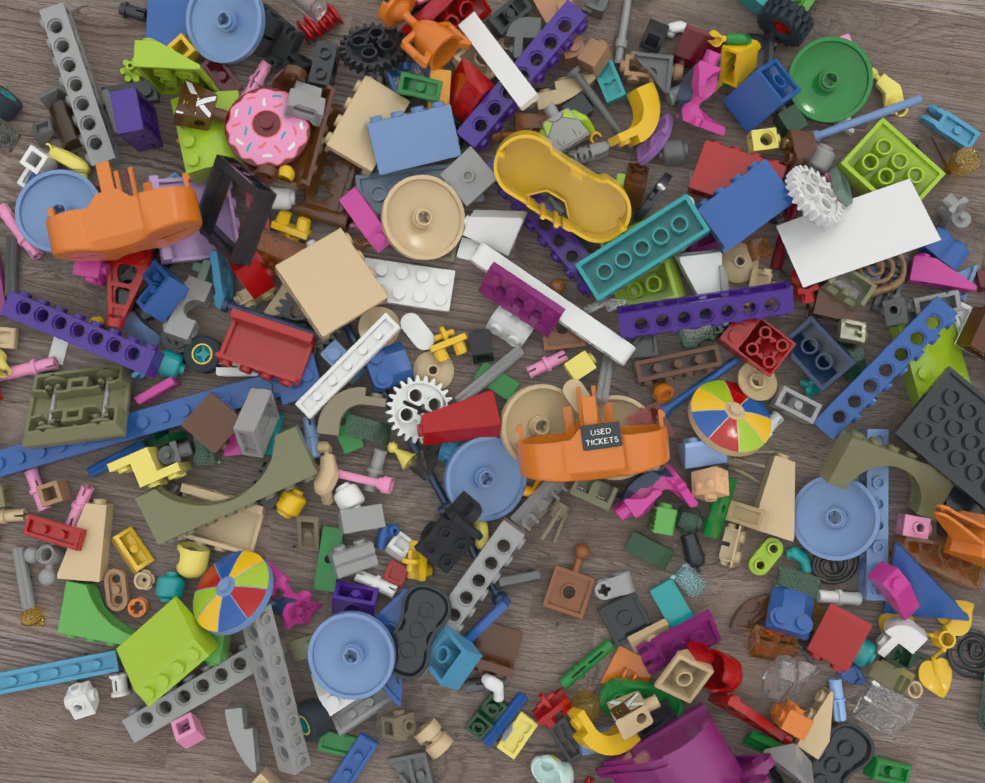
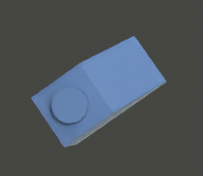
(334, 352)

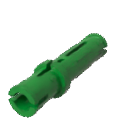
(566, 680)

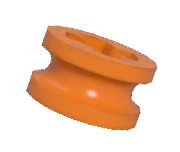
(133, 612)

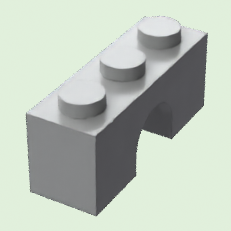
(179, 326)

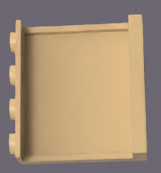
(331, 283)

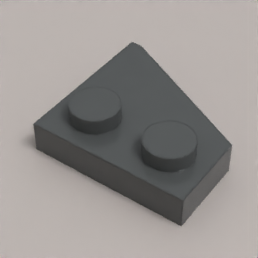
(413, 767)

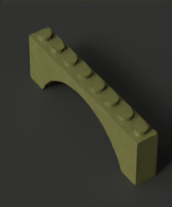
(173, 515)

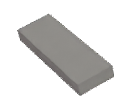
(359, 711)

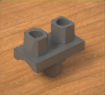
(175, 452)

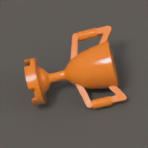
(434, 41)

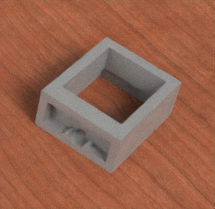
(256, 422)

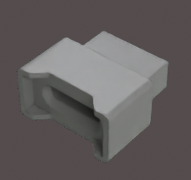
(305, 102)

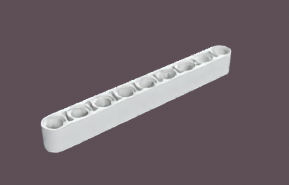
(572, 318)

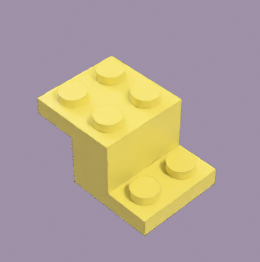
(148, 468)

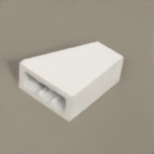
(494, 228)
(701, 270)

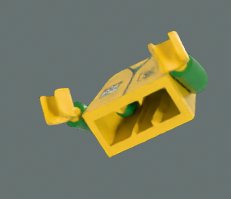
(737, 57)

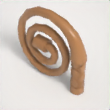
(892, 285)

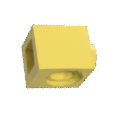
(755, 145)
(580, 365)

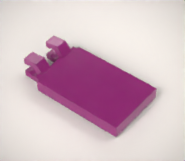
(666, 645)

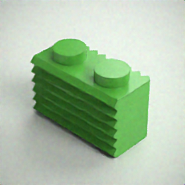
(662, 518)

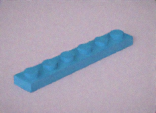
(59, 671)

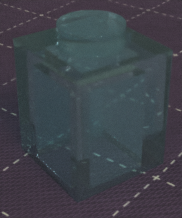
(689, 581)

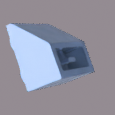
(696, 453)

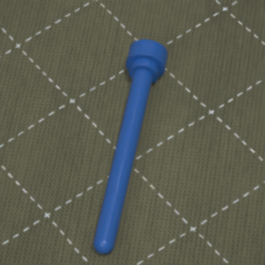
(667, 408)

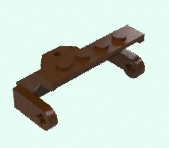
(306, 165)

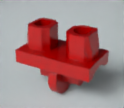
(805, 294)
(551, 705)

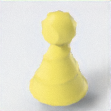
(404, 457)

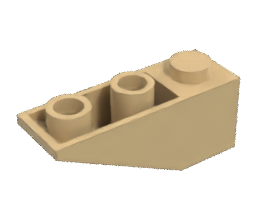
(820, 731)

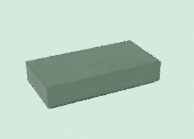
(841, 186)

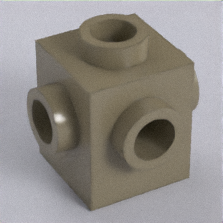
(398, 724)

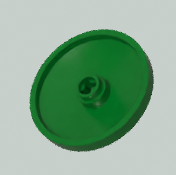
(832, 78)

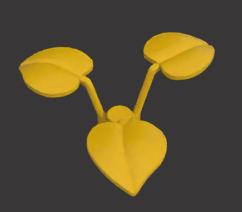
(937, 674)

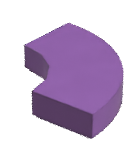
(651, 146)

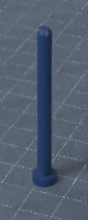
(228, 305)

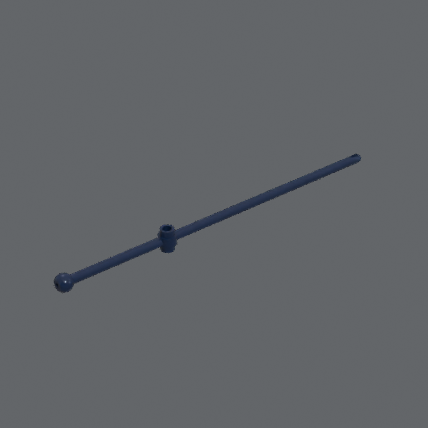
(497, 594)

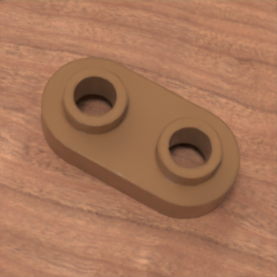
(114, 589)

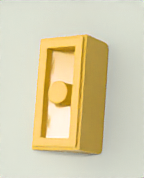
(132, 550)

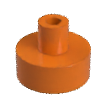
(663, 392)

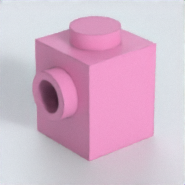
(913, 526)
(188, 730)

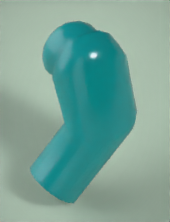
(800, 556)

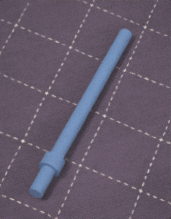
(867, 117)

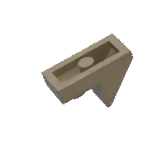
(308, 533)

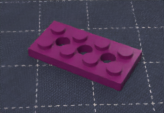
(515, 289)

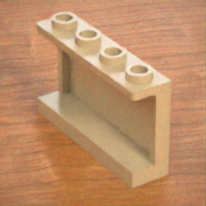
(351, 135)
(231, 533)

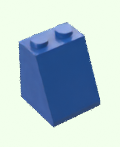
(761, 95)

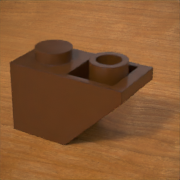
(798, 148)
(635, 183)

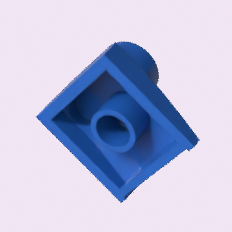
(389, 368)
(789, 612)

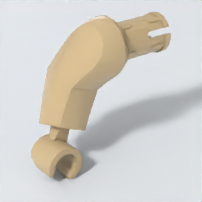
(328, 474)

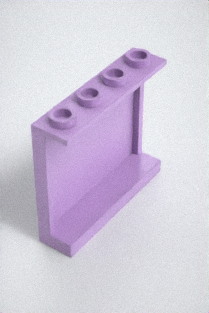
(197, 246)

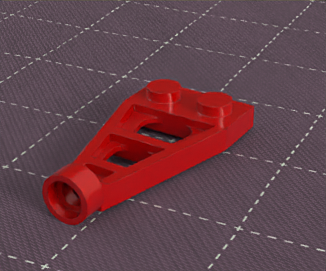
(141, 261)
(735, 707)

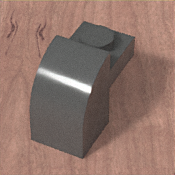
(522, 33)

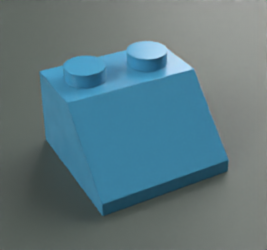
(452, 658)

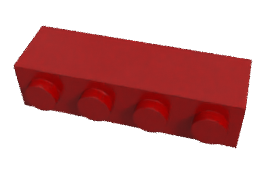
(449, 10)

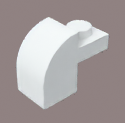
(36, 161)
(903, 632)

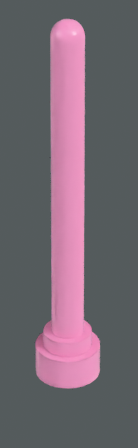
(384, 484)

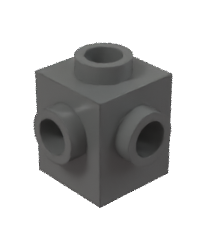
(902, 315)

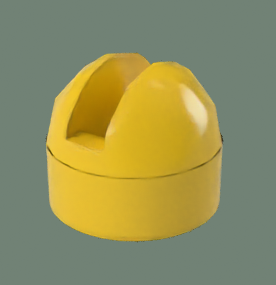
(286, 173)

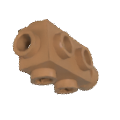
(641, 75)

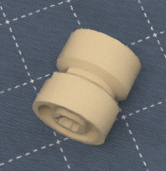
(433, 738)

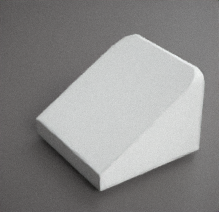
(398, 546)

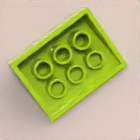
(167, 68)
(202, 146)
(888, 158)
(656, 285)
(933, 362)
(165, 650)

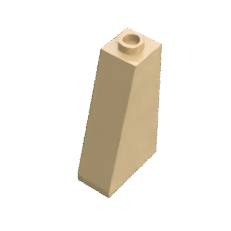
(778, 496)
(93, 559)

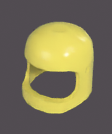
(192, 563)

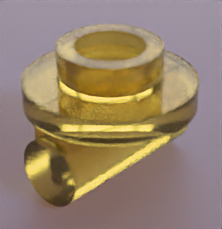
(32, 617)

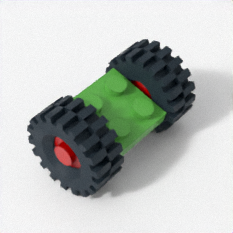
(788, 19)

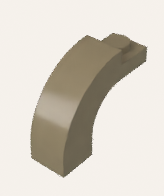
(335, 409)

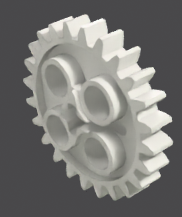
(814, 196)
(427, 391)

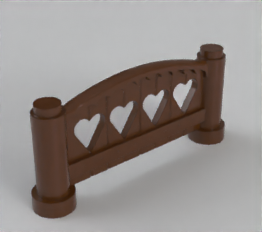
(329, 210)

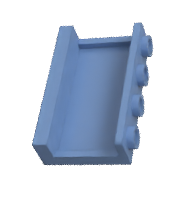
(413, 137)

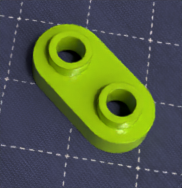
(764, 554)

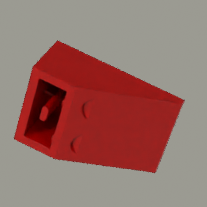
(756, 344)

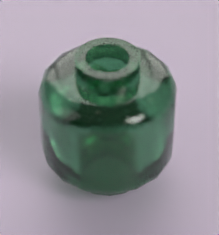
(688, 519)

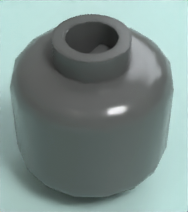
(674, 152)

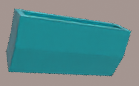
(671, 602)

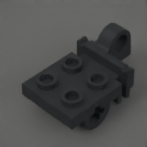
(281, 42)
(451, 534)

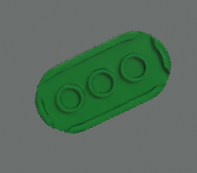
(621, 686)

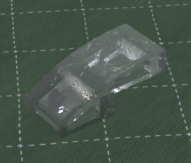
(610, 304)

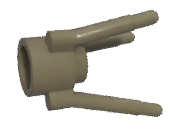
(734, 461)
(558, 512)

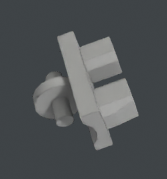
(953, 211)

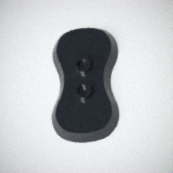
(423, 614)
(844, 755)

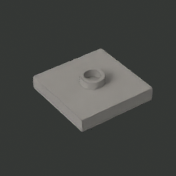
(469, 176)

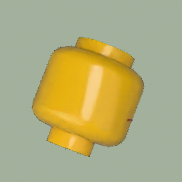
(291, 502)

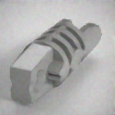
(589, 152)

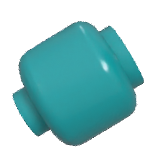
(171, 364)
(170, 586)
(866, 654)

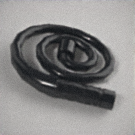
(834, 567)
(964, 672)

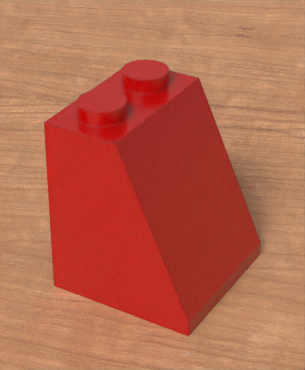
(838, 638)

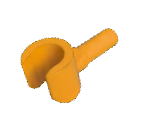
(530, 490)

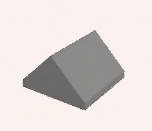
(792, 762)

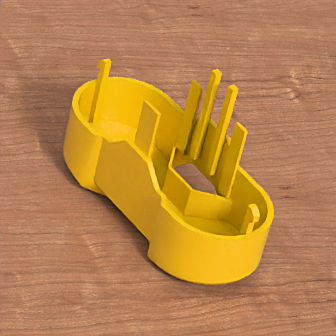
(593, 201)

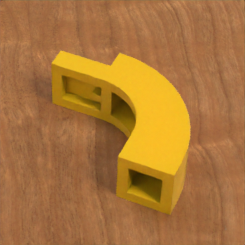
(646, 114)
(607, 742)

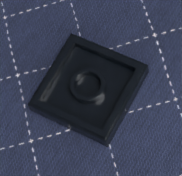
(624, 617)

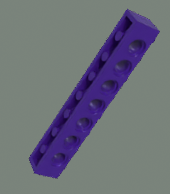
(567, 15)
(546, 237)
(782, 305)
(18, 306)

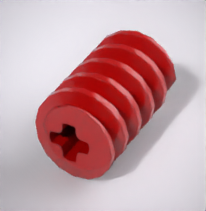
(311, 28)

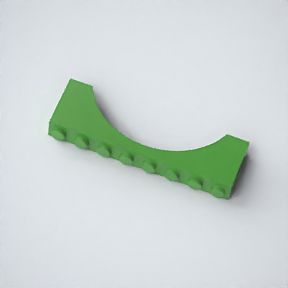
(88, 617)

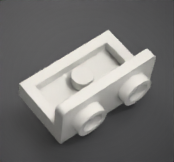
(509, 327)

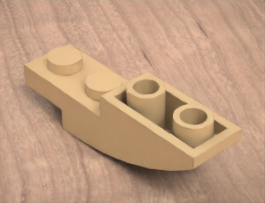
(563, 91)

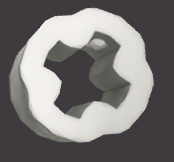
(119, 684)

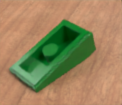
(419, 87)
(887, 770)

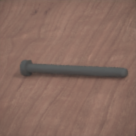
(574, 72)

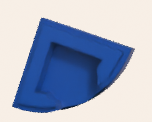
(853, 675)

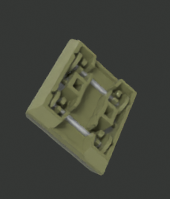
(78, 406)

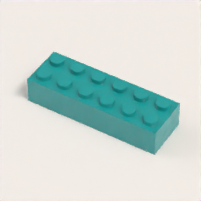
(643, 248)

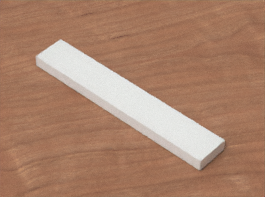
(498, 61)
(348, 366)

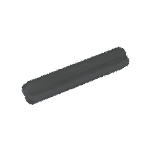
(11, 265)

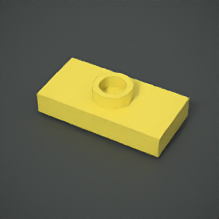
(522, 729)

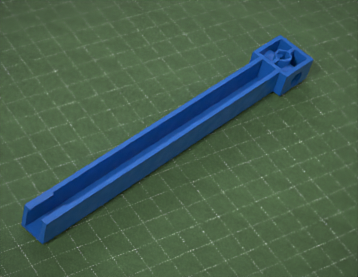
(155, 420)

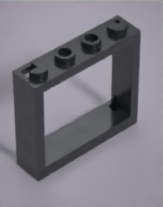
(257, 215)

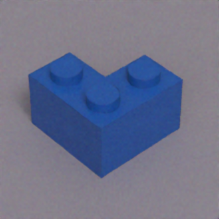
(163, 291)

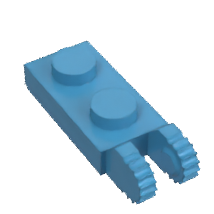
(950, 127)
(222, 278)

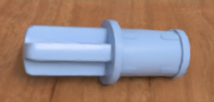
(311, 435)
(838, 708)

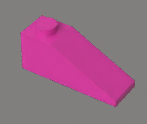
(365, 218)
(935, 274)
(895, 589)

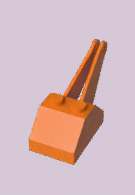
(964, 532)

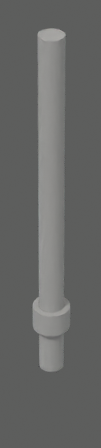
(621, 42)

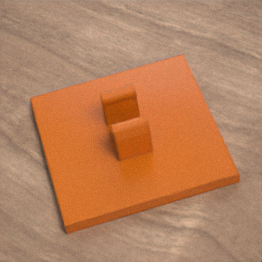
(626, 665)

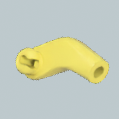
(483, 527)

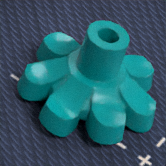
(810, 387)

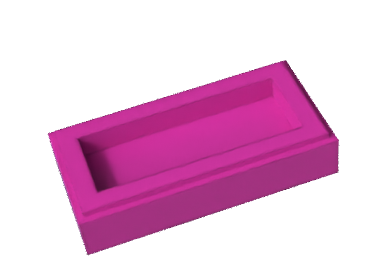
(157, 391)

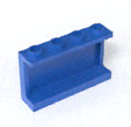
(744, 204)

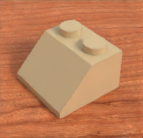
(684, 676)

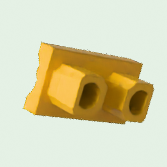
(283, 224)
(439, 349)
(417, 564)

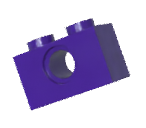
(354, 598)

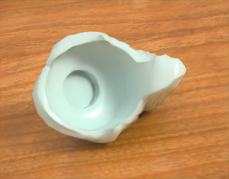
(551, 770)

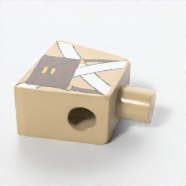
(632, 712)

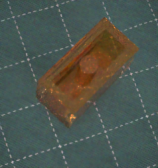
(769, 644)

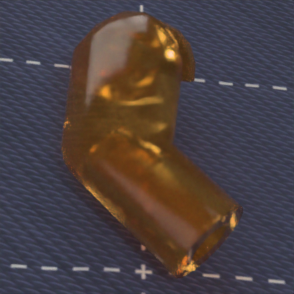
(360, 244)

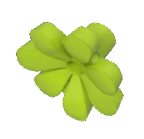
(130, 72)

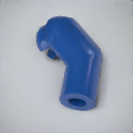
(385, 533)

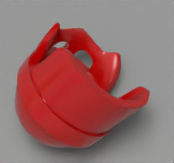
(726, 674)

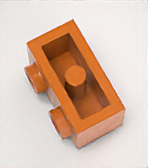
(791, 718)

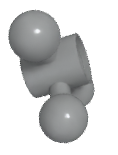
(43, 555)

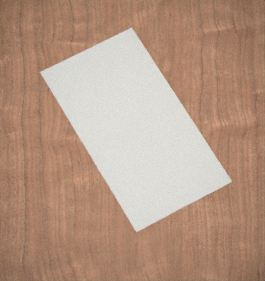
(869, 232)

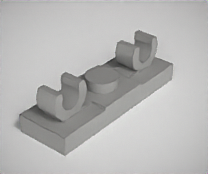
(537, 503)

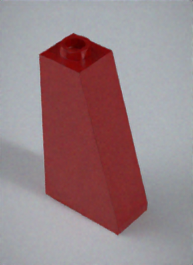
(461, 421)

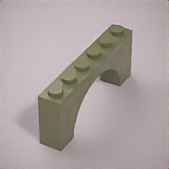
(856, 454)

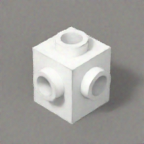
(82, 700)

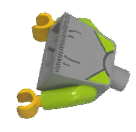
(567, 128)

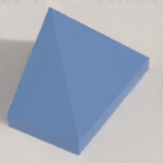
(139, 328)

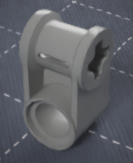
(618, 585)

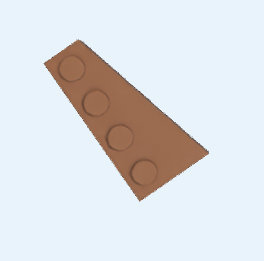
(546, 10)

